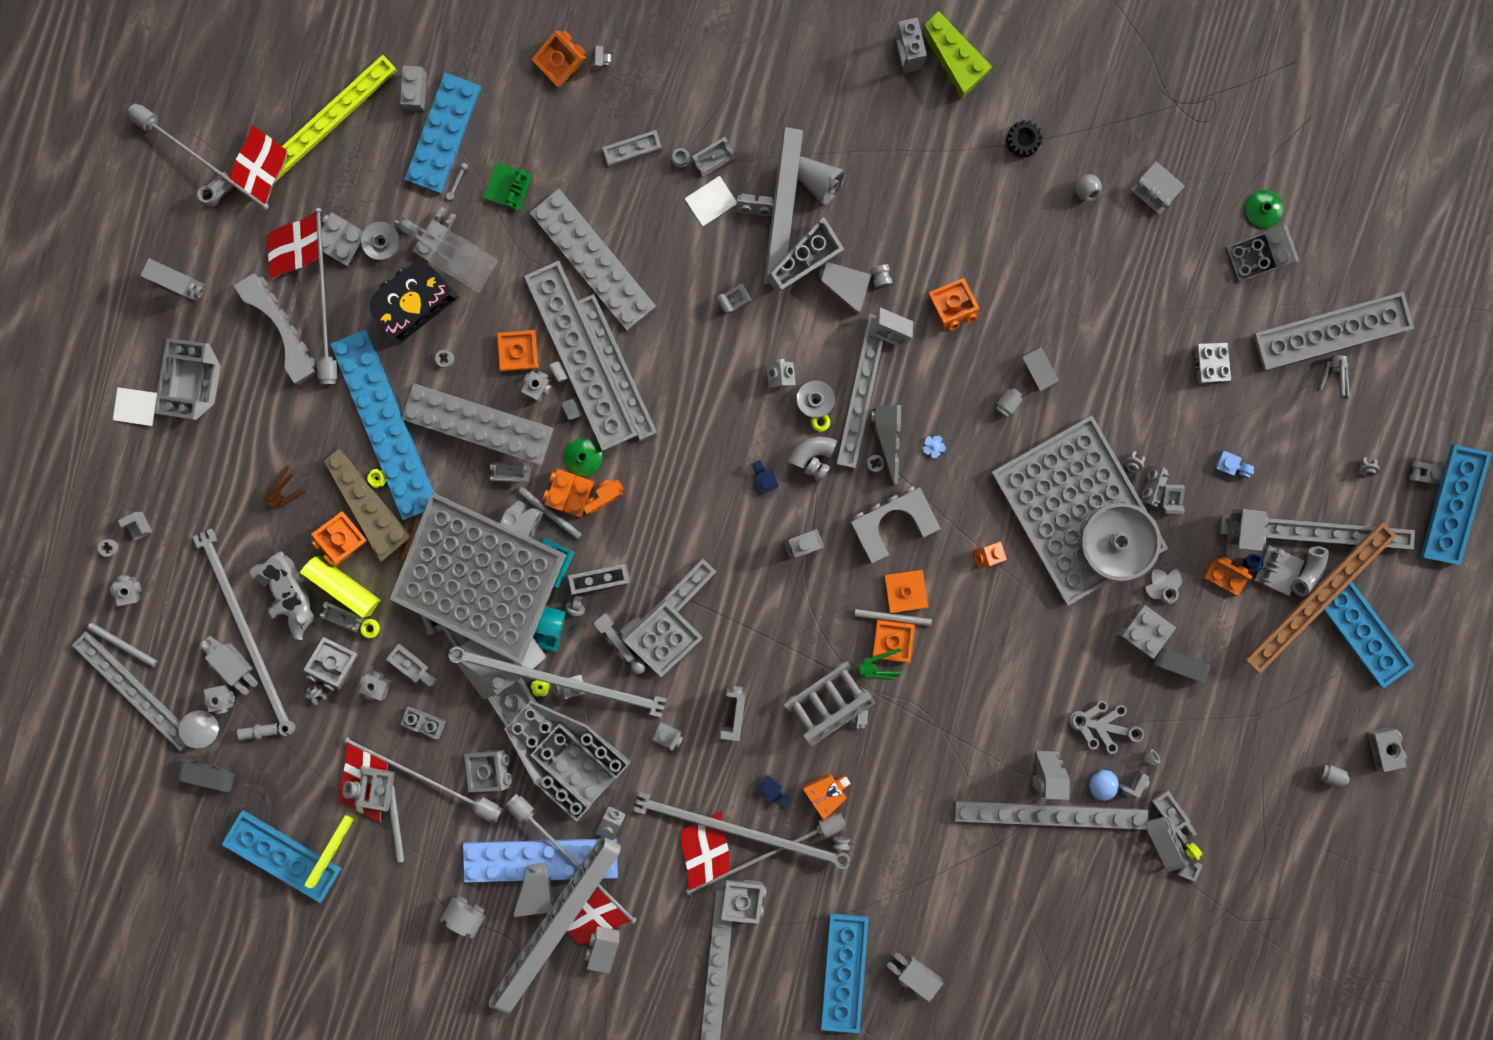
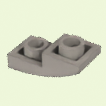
(423, 722)

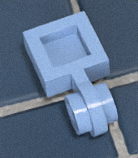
(1229, 464)

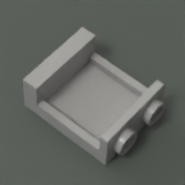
(733, 733)

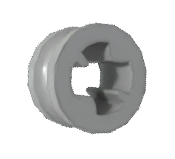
(438, 359)
(876, 469)
(111, 543)
(351, 789)
(841, 843)

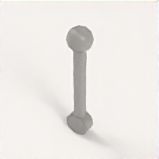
(450, 195)

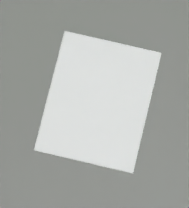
(711, 201)
(134, 406)

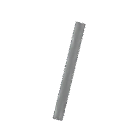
(548, 512)
(892, 617)
(121, 644)
(396, 827)

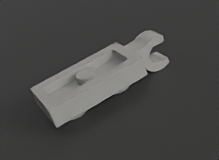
(410, 665)

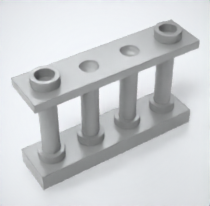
(846, 711)

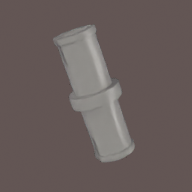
(257, 731)

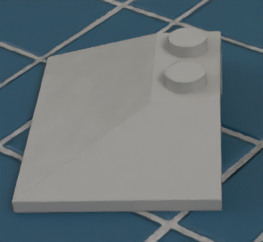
(187, 379)
(491, 681)

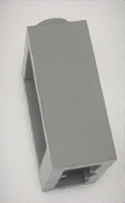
(910, 51)
(173, 280)

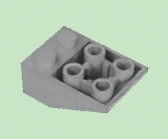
(1263, 253)

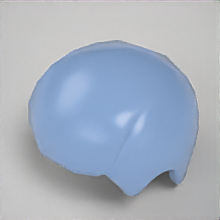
(1104, 785)

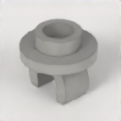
(1134, 464)
(1367, 469)
(575, 608)
(314, 691)

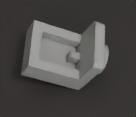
(734, 298)
(1173, 499)
(564, 693)
(1138, 785)
(610, 823)

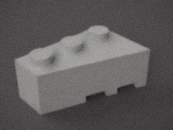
(1049, 777)

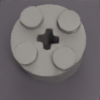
(463, 917)

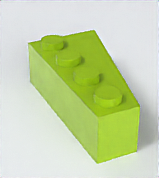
(955, 54)

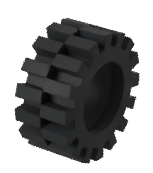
(1034, 133)

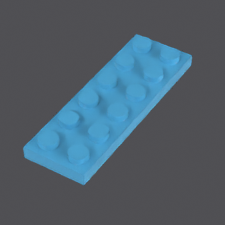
(443, 133)
(1455, 504)
(1368, 636)
(279, 855)
(844, 973)

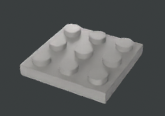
(662, 638)

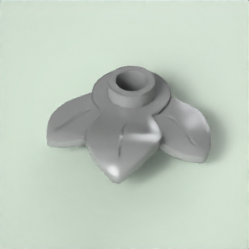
(1162, 582)

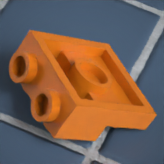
(559, 57)
(955, 304)
(568, 492)
(607, 493)
(337, 539)

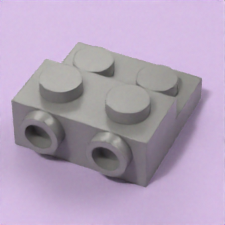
(340, 239)
(330, 664)
(487, 771)
(743, 901)

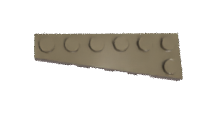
(372, 514)

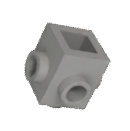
(780, 374)
(529, 385)
(124, 596)
(380, 687)
(219, 698)

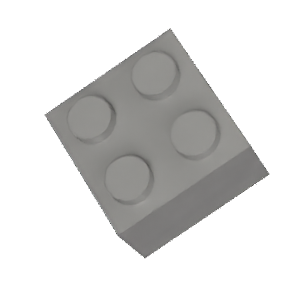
(1247, 530)
(1146, 631)

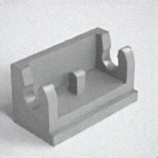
(713, 157)
(891, 328)
(1040, 369)
(342, 616)

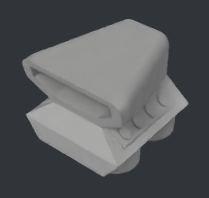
(522, 520)

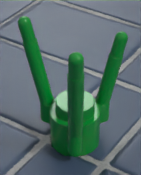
(869, 670)

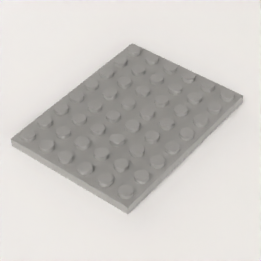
(1057, 492)
(477, 577)

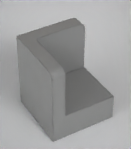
(136, 524)

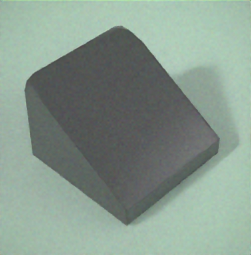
(573, 408)

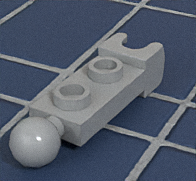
(604, 624)

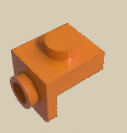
(989, 555)

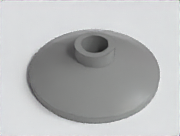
(373, 234)
(815, 390)

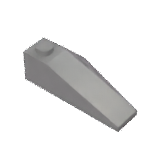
(887, 426)

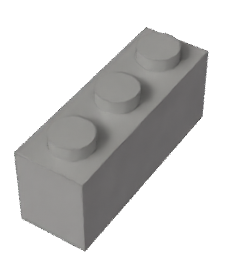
(599, 579)

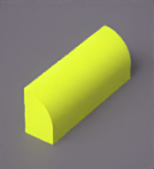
(340, 586)

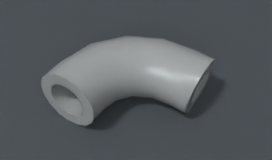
(812, 447)
(1312, 571)

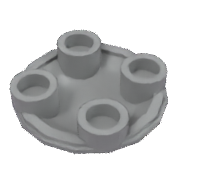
(198, 729)

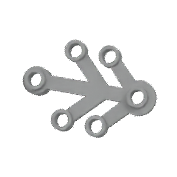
(1102, 725)

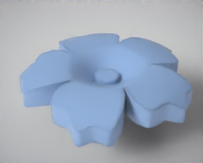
(934, 446)

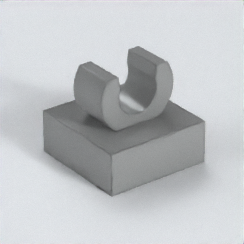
(599, 59)

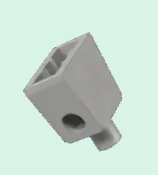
(803, 544)

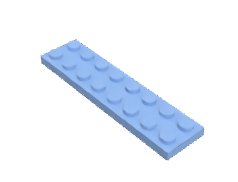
(510, 859)

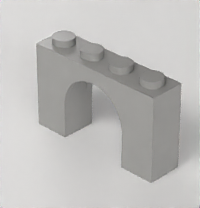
(912, 503)

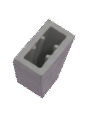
(845, 284)
(535, 891)

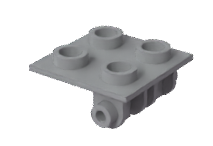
(1157, 188)
(1213, 362)
(1279, 570)

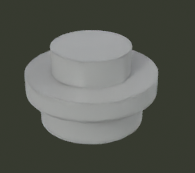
(680, 157)

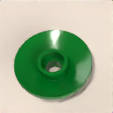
(1258, 215)
(587, 466)

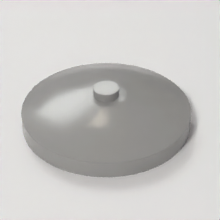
(1121, 541)

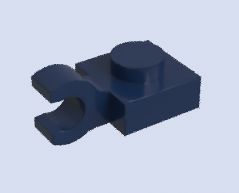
(766, 480)
(771, 789)

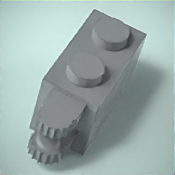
(916, 976)

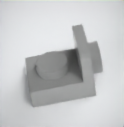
(668, 736)

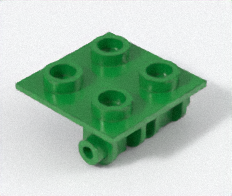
(508, 186)

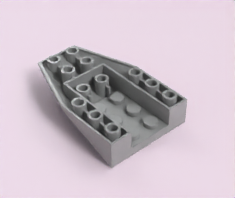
(564, 757)

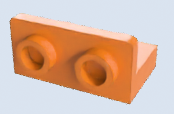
(1226, 575)

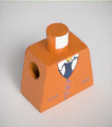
(827, 793)

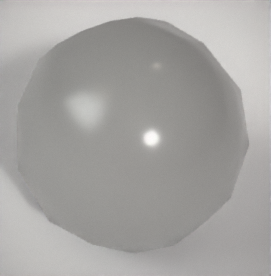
(1088, 187)

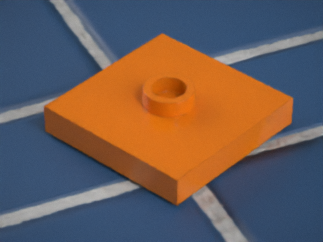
(517, 350)
(906, 591)
(893, 636)

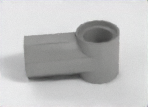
(218, 187)

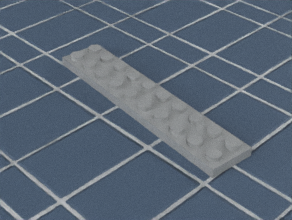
(580, 355)

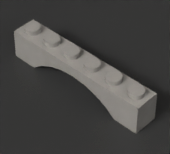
(297, 362)

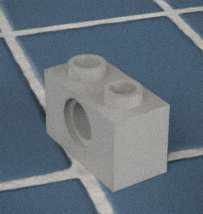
(1379, 741)

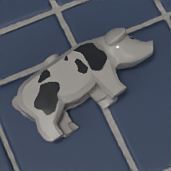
(288, 591)

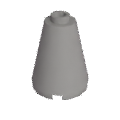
(820, 178)

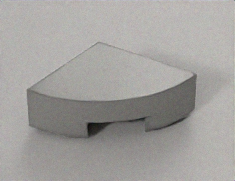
(1190, 872)

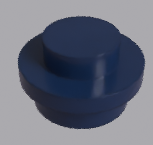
(1253, 563)

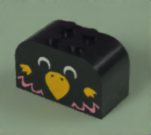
(410, 300)

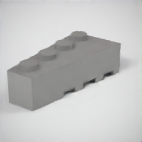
(811, 251)

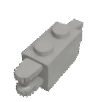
(228, 664)

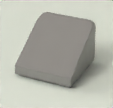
(559, 371)

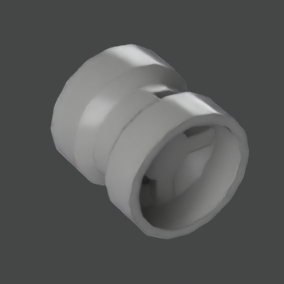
(881, 276)
(817, 469)

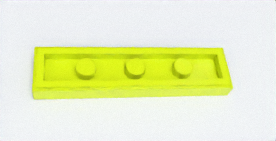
(329, 852)

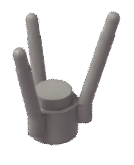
(1338, 365)

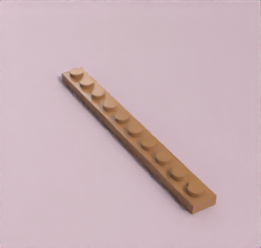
(1320, 597)

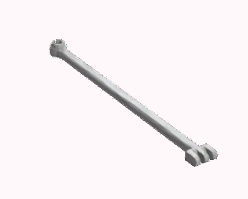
(244, 630)
(559, 680)
(738, 830)

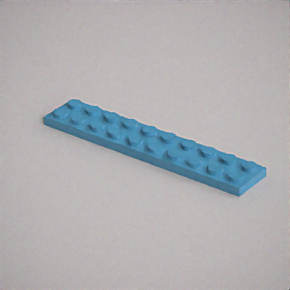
(384, 423)

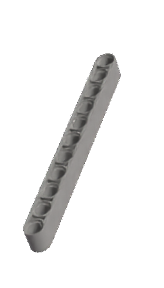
(554, 925)

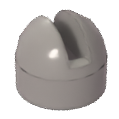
(1151, 758)

